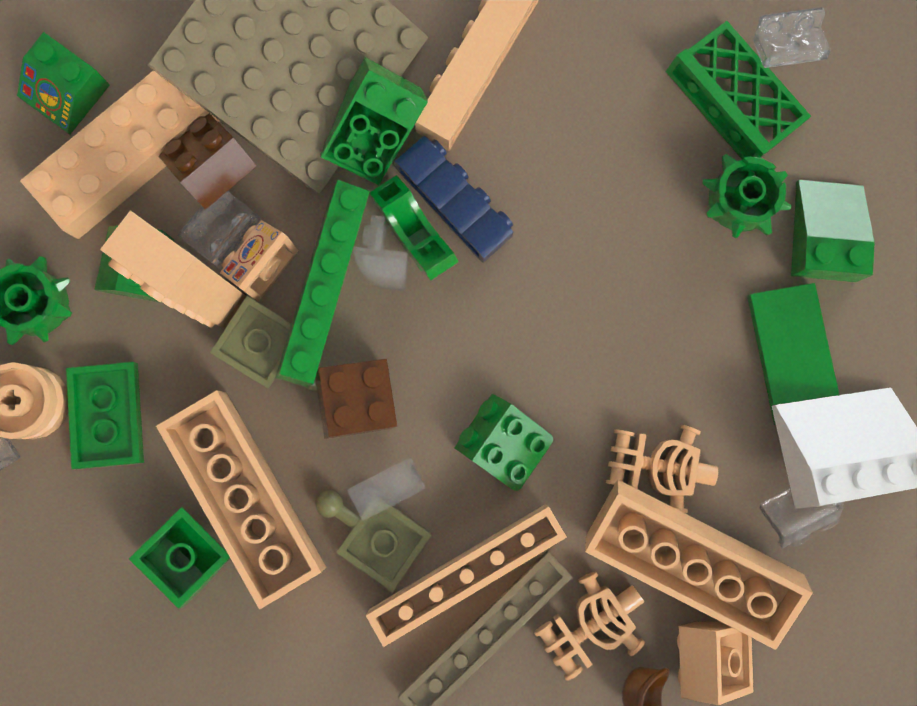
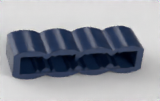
(454, 199)

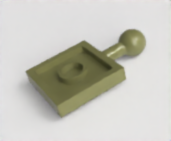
(254, 342)
(380, 545)

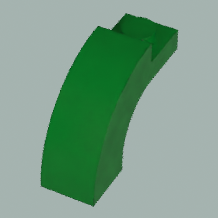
(413, 228)

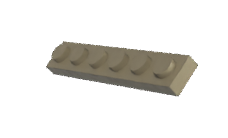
(487, 634)

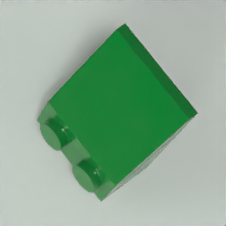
(832, 232)

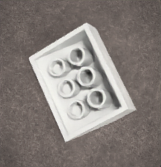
(847, 447)

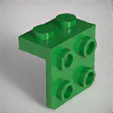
(504, 442)

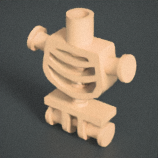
(686, 470)
(620, 606)

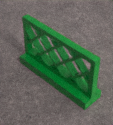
(721, 106)

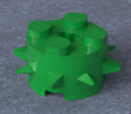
(763, 195)
(31, 300)

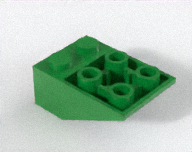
(373, 121)

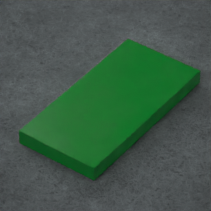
(792, 345)

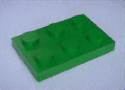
(104, 415)

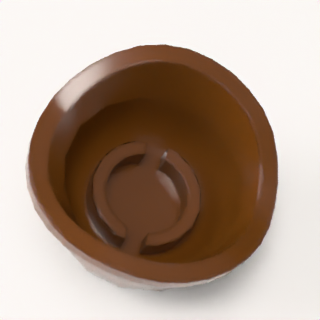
(644, 687)

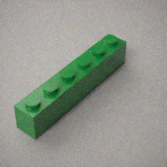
(322, 284)

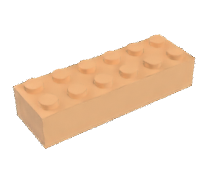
(112, 155)
(171, 273)
(241, 498)
(697, 564)

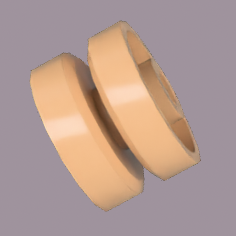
(30, 401)

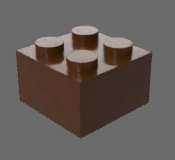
(207, 160)
(355, 398)

